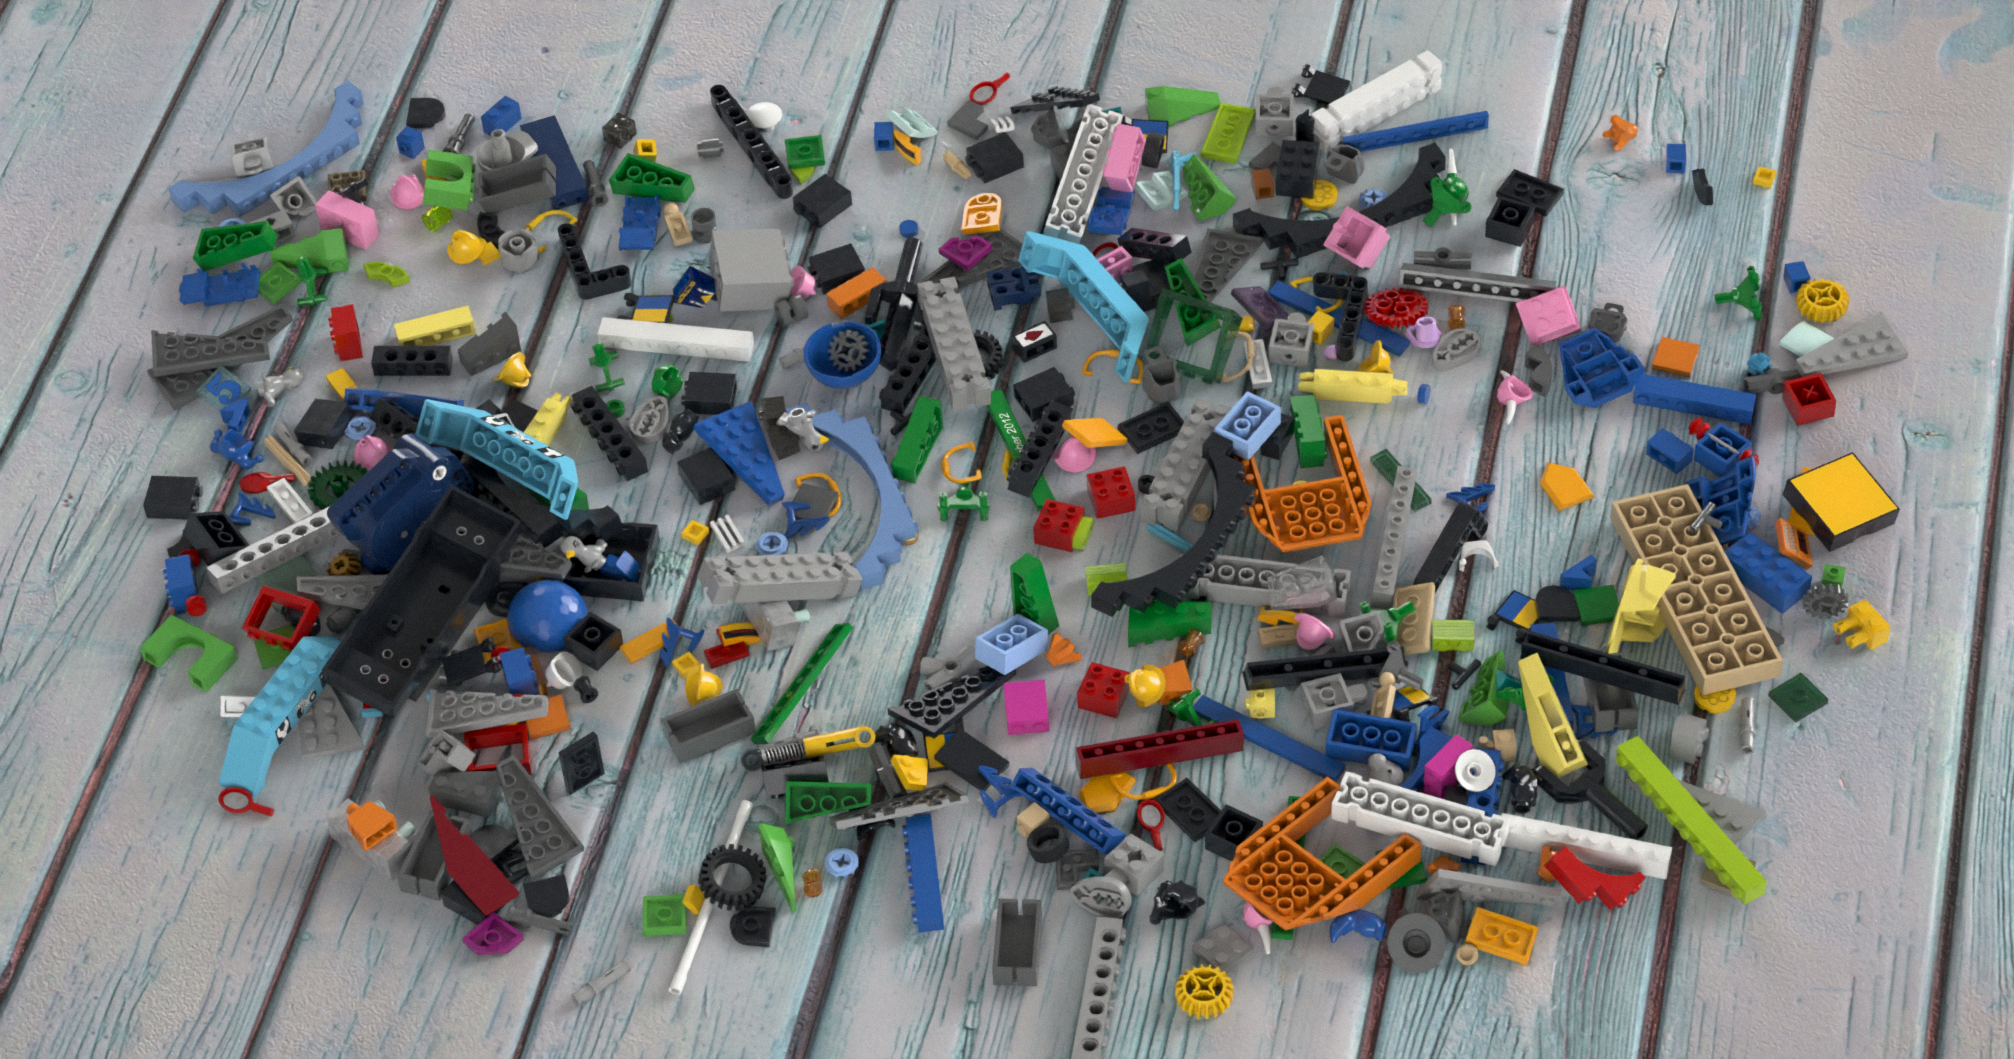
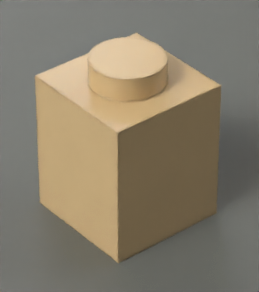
(1031, 819)

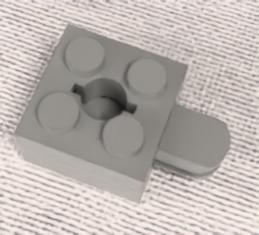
(1274, 109)
(251, 157)
(1291, 337)
(1330, 691)
(1134, 864)

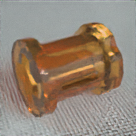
(1456, 315)
(1191, 643)
(812, 883)

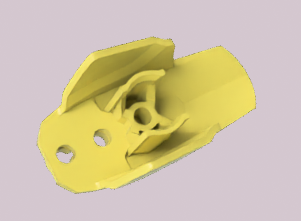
(1637, 613)

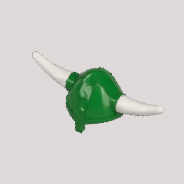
(1454, 184)

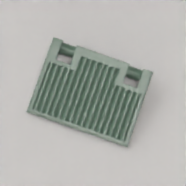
(285, 575)

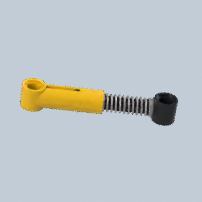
(810, 747)

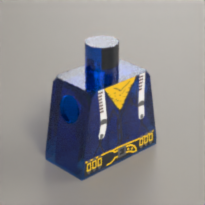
(694, 288)

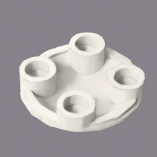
(764, 115)

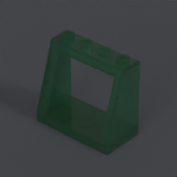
(1226, 338)

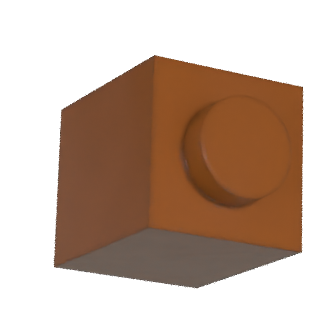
(1262, 183)

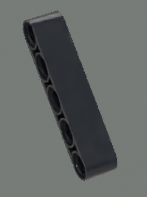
(896, 330)

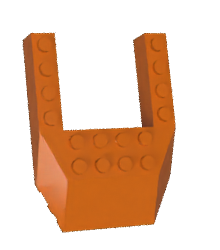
(1316, 510)
(1295, 885)

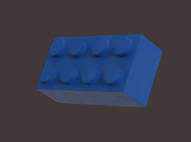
(1768, 572)
(1359, 736)

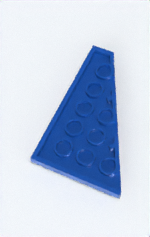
(742, 445)

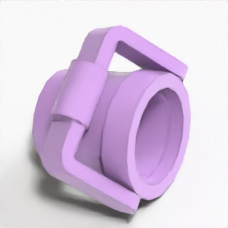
(1426, 333)

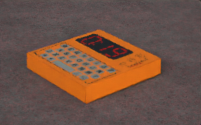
(1793, 543)

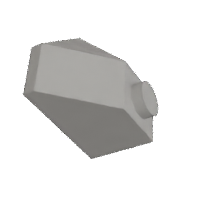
(294, 198)
(1361, 631)

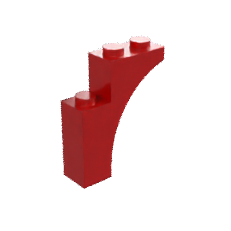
(1586, 883)

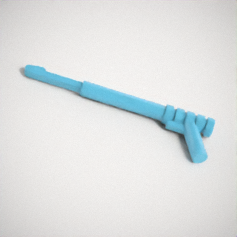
(1176, 164)

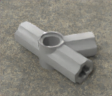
(948, 669)

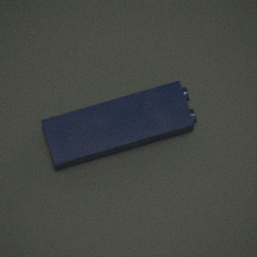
(551, 141)

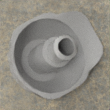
(505, 149)

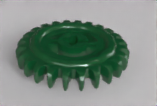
(337, 478)

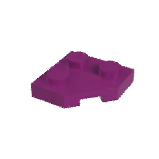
(965, 252)
(493, 936)

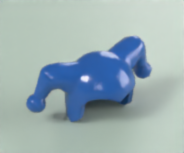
(234, 448)

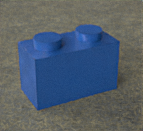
(501, 115)
(1669, 451)

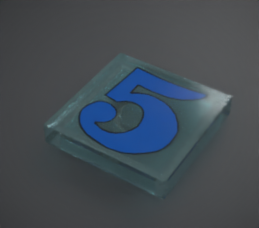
(223, 389)

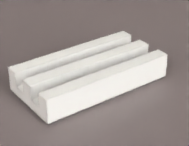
(1008, 122)
(714, 525)

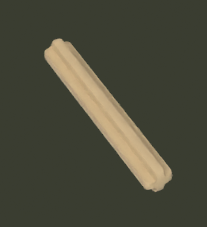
(287, 460)

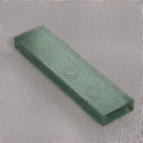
(1387, 466)

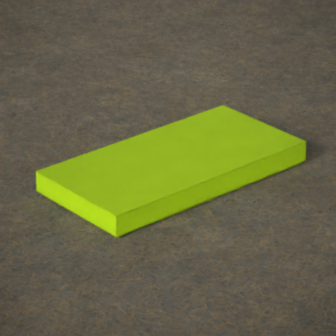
(1228, 133)

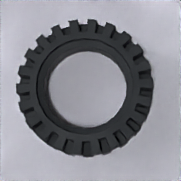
(993, 348)
(726, 897)

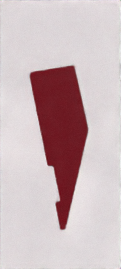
(471, 866)

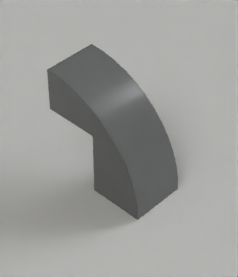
(1540, 363)

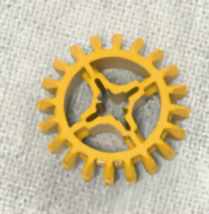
(1822, 300)
(1203, 998)

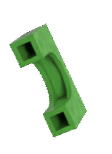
(454, 193)
(178, 634)

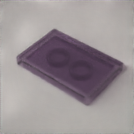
(1259, 305)

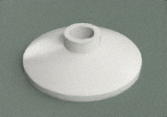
(1482, 766)

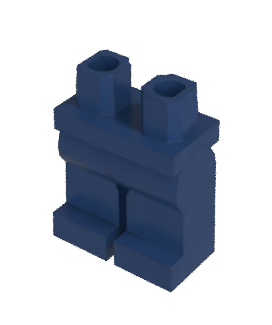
(1012, 287)

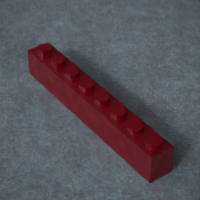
(1159, 749)

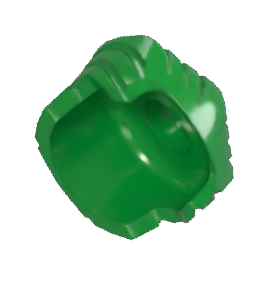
(667, 381)

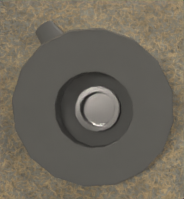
(1416, 942)

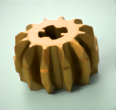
(344, 565)

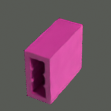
(1026, 707)
(1441, 768)

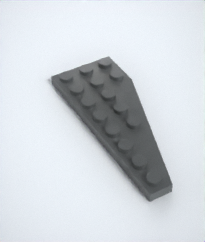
(181, 387)

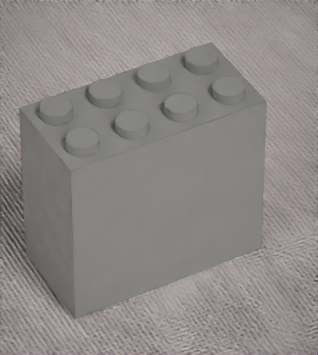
(750, 269)

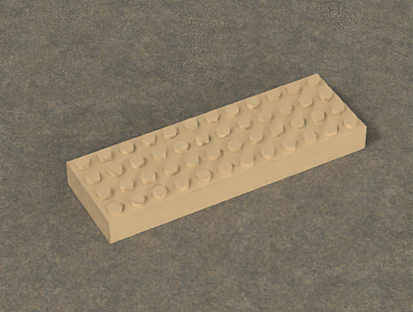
(1706, 601)

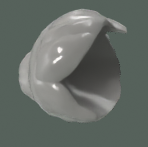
(1379, 770)

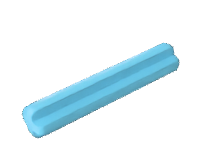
(1170, 537)

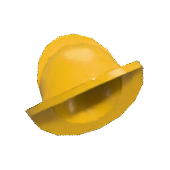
(465, 247)
(1377, 361)
(514, 372)
(701, 685)
(1146, 685)

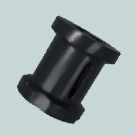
(585, 689)

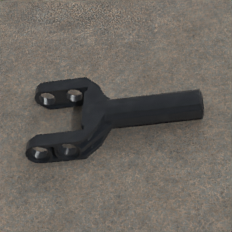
(903, 282)
(1591, 788)

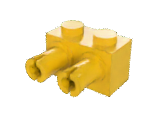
(1867, 625)

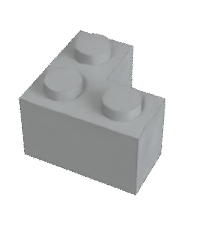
(1688, 738)
(444, 753)

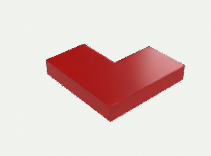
(722, 655)

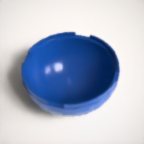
(822, 369)
(545, 614)

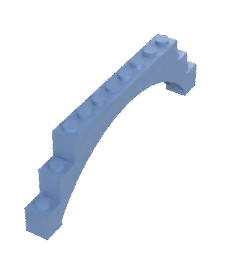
(250, 192)
(895, 522)

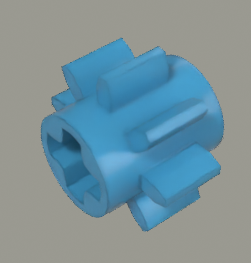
(1759, 364)

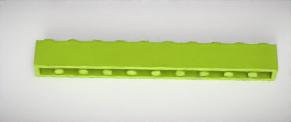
(1691, 820)

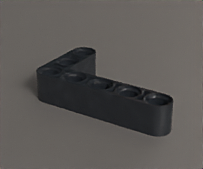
(588, 283)
(1355, 292)
(1463, 521)

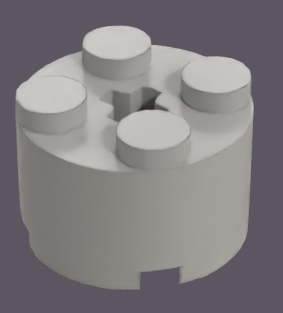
(518, 250)

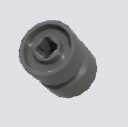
(703, 223)
(797, 308)

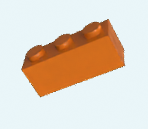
(854, 293)

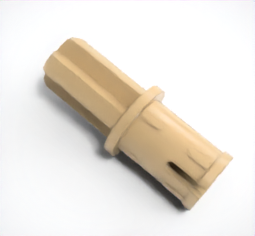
(957, 165)

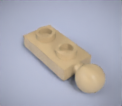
(677, 225)
(1384, 696)

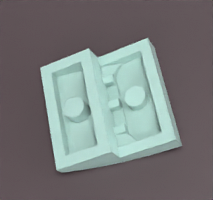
(912, 124)
(1159, 190)
(1804, 339)

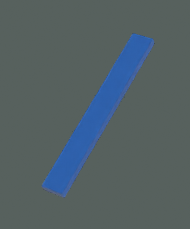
(1418, 131)
(1307, 303)
(1272, 740)

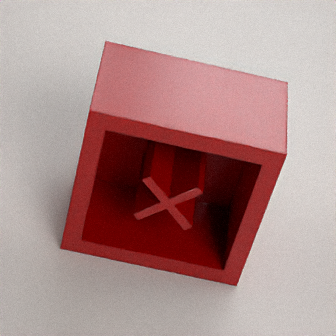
(345, 332)
(1809, 399)
(1111, 492)
(1057, 525)
(1103, 690)

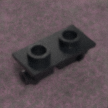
(1304, 127)

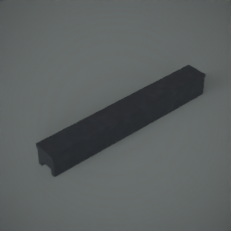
(1605, 668)
(1302, 669)

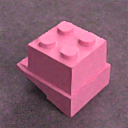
(1357, 238)
(1549, 316)

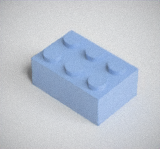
(1249, 424)
(1011, 644)

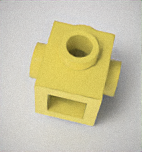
(1261, 703)

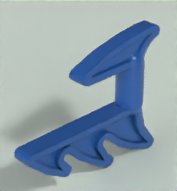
(1470, 493)
(245, 504)
(795, 526)
(674, 632)
(1435, 722)
(1585, 728)
(998, 783)

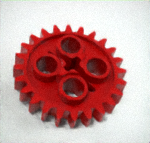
(1396, 307)

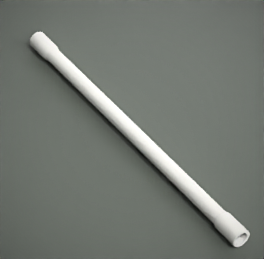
(681, 975)

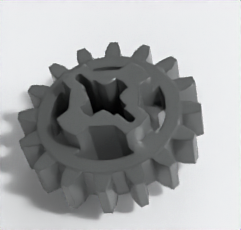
(856, 353)
(1825, 601)

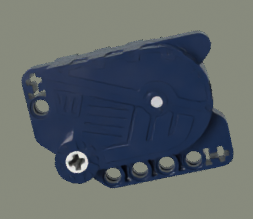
(394, 499)

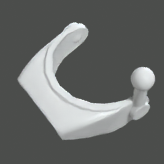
(1477, 547)

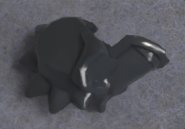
(1175, 901)

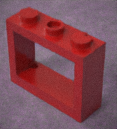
(260, 608)
(498, 737)

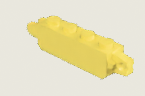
(1352, 386)
(549, 419)

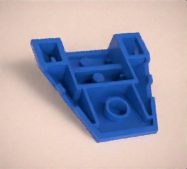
(1597, 368)
(1732, 499)

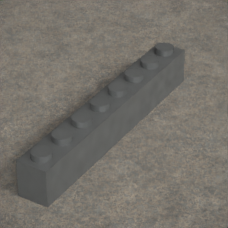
(1472, 283)

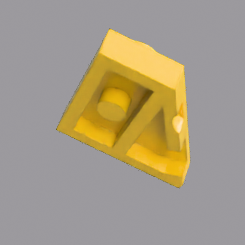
(911, 771)

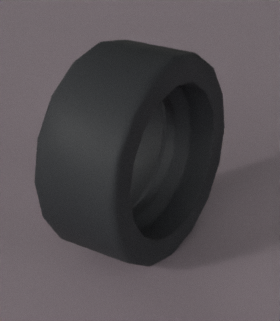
(1153, 150)
(1045, 833)

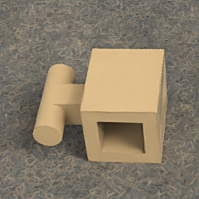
(1502, 741)

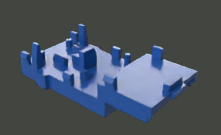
(1111, 211)
(639, 223)
(220, 288)

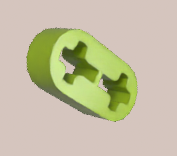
(1083, 533)

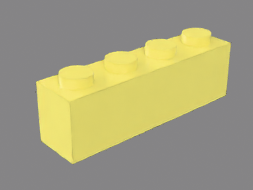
(436, 328)

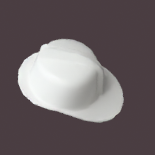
(563, 671)

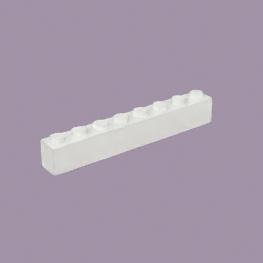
(676, 339)
(1590, 846)

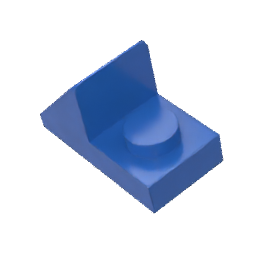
(236, 415)
(621, 568)
(1579, 575)

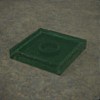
(1798, 697)

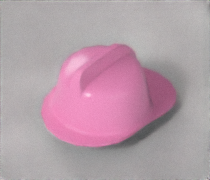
(803, 283)

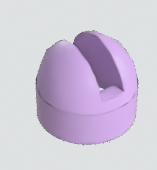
(1330, 352)

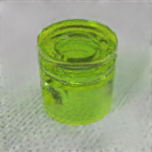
(439, 217)

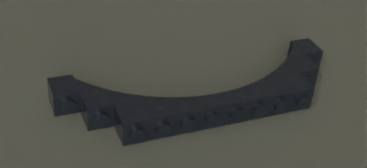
(1308, 236)
(537, 519)
(1173, 582)

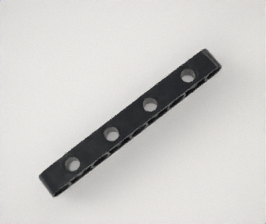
(751, 141)

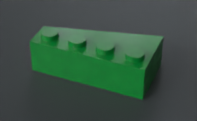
(1193, 324)
(1167, 623)

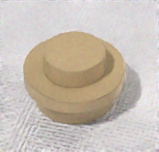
(1200, 513)
(1467, 954)

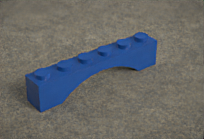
(366, 399)
(1429, 746)

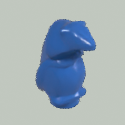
(1360, 922)

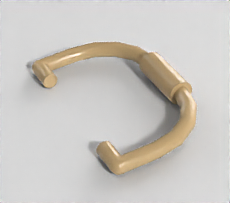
(1250, 355)

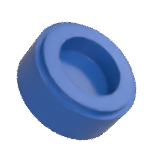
(908, 228)
(1423, 393)

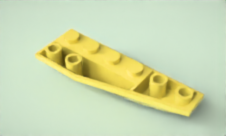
(1547, 721)

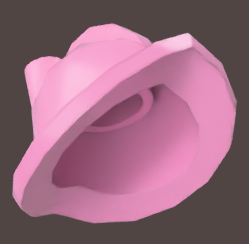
(407, 192)
(370, 451)
(1074, 456)
(1311, 631)

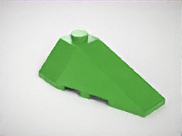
(1178, 104)
(1208, 193)
(324, 250)
(1483, 705)
(778, 853)

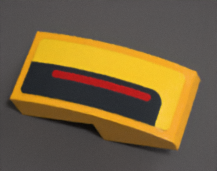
(905, 148)
(1271, 616)
(738, 632)

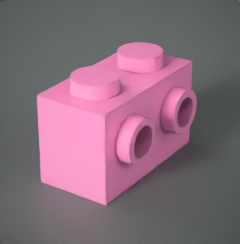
(1117, 262)

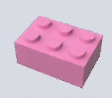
(1124, 157)
(355, 219)

